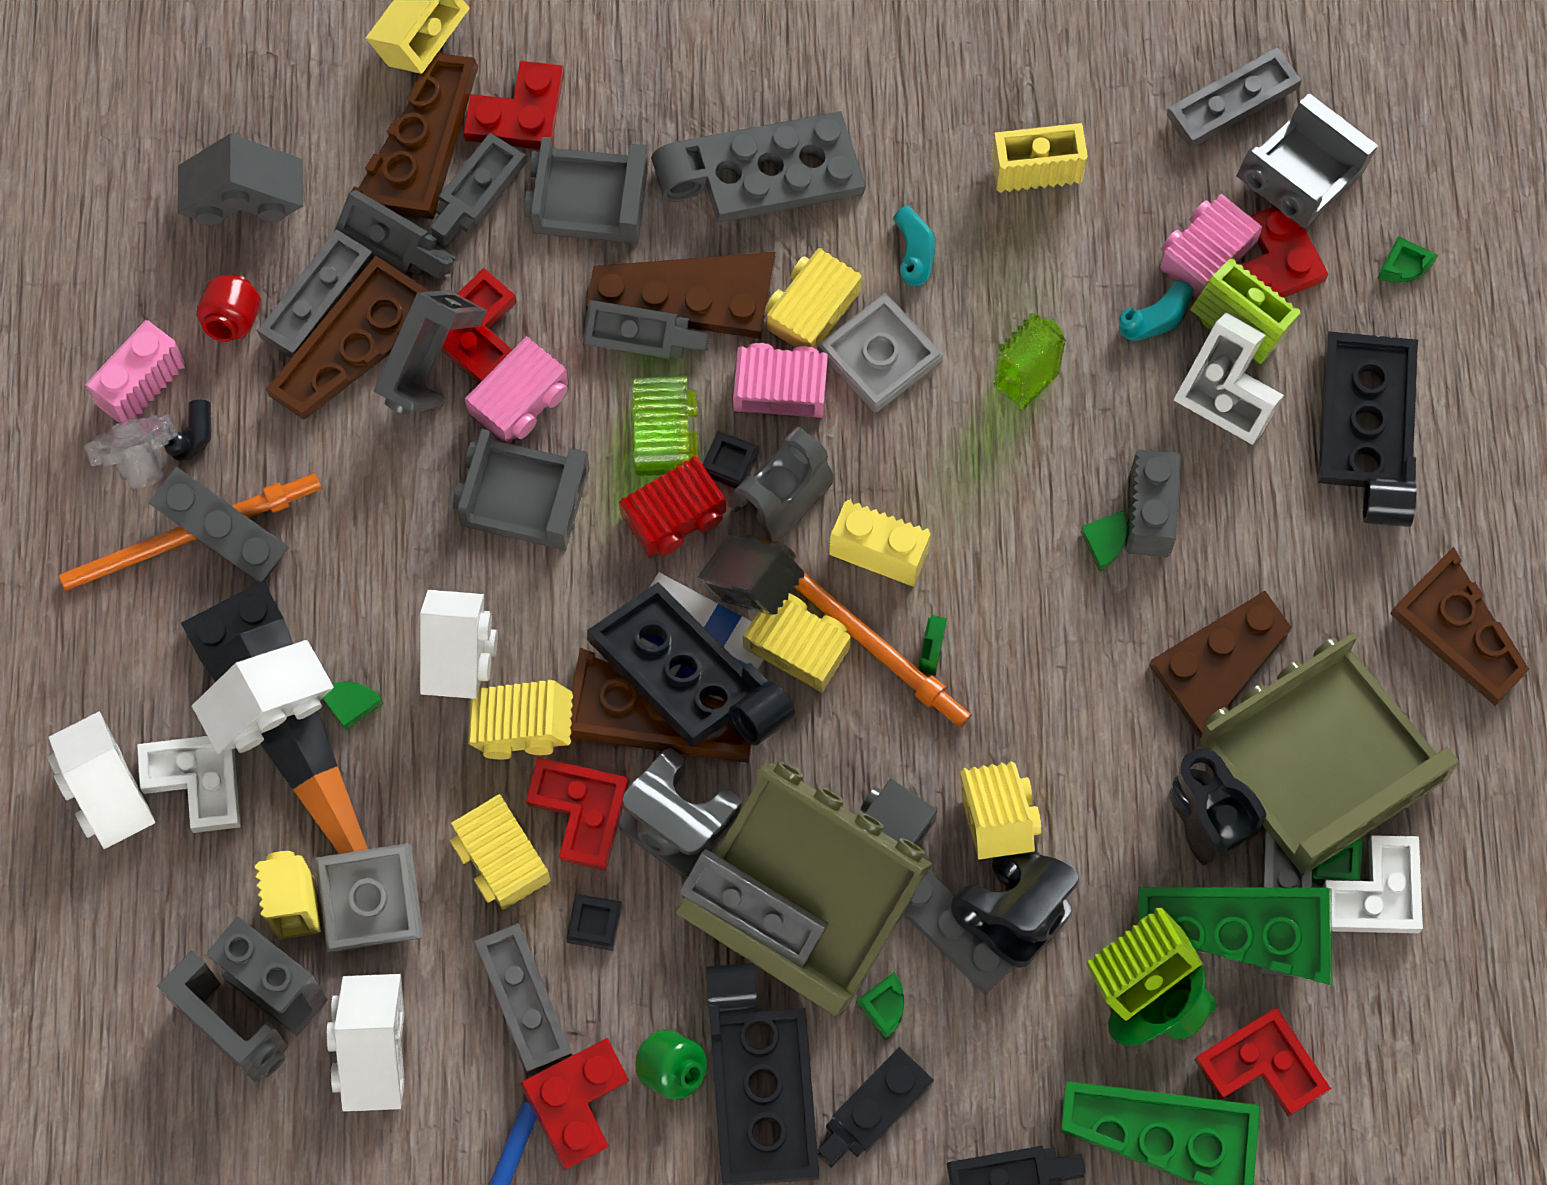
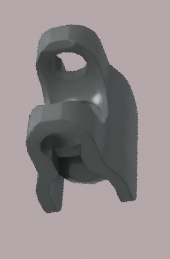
(786, 484)
(666, 823)

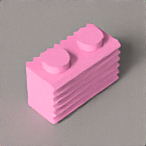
(1216, 235)
(136, 373)
(780, 381)
(518, 391)

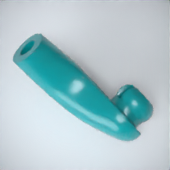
(919, 247)
(1159, 317)

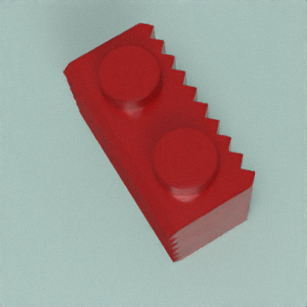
(673, 508)

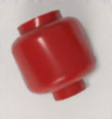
(228, 308)

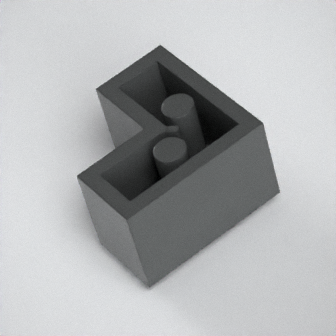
(237, 177)

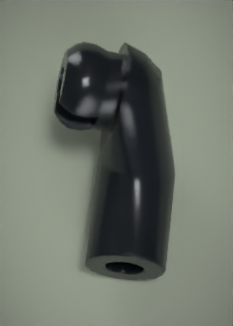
(196, 435)

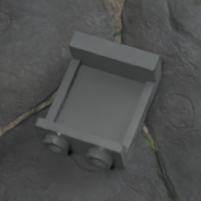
(1307, 162)
(587, 193)
(418, 347)
(521, 491)
(267, 976)
(187, 990)

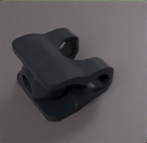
(1219, 809)
(1027, 916)

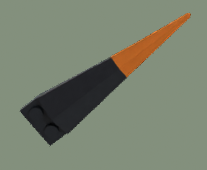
(299, 748)

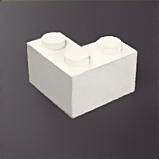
(1221, 389)
(455, 644)
(261, 695)
(95, 773)
(368, 1042)

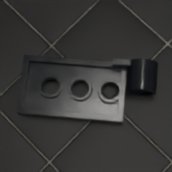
(1390, 489)
(752, 702)
(787, 1059)

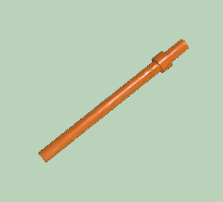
(274, 498)
(928, 689)

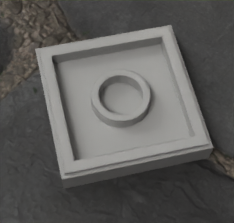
(880, 352)
(369, 897)

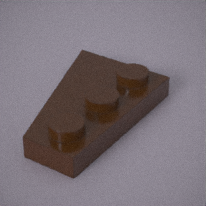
(1458, 627)
(1220, 659)

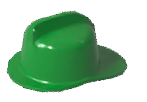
(1174, 1014)

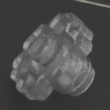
(134, 449)

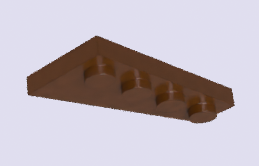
(420, 144)
(713, 292)
(348, 340)
(615, 713)

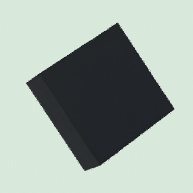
(730, 459)
(594, 922)

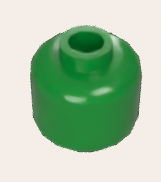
(670, 1064)

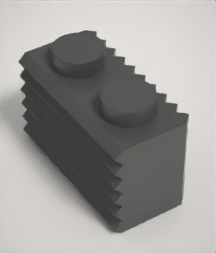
(1153, 503)

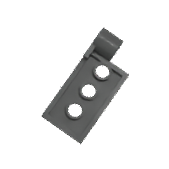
(691, 164)

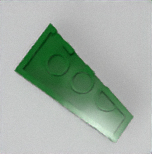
(1253, 925)
(1169, 1132)

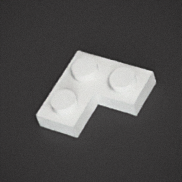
(196, 767)
(1391, 897)

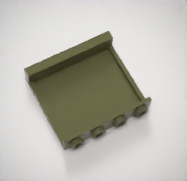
(1325, 753)
(828, 865)

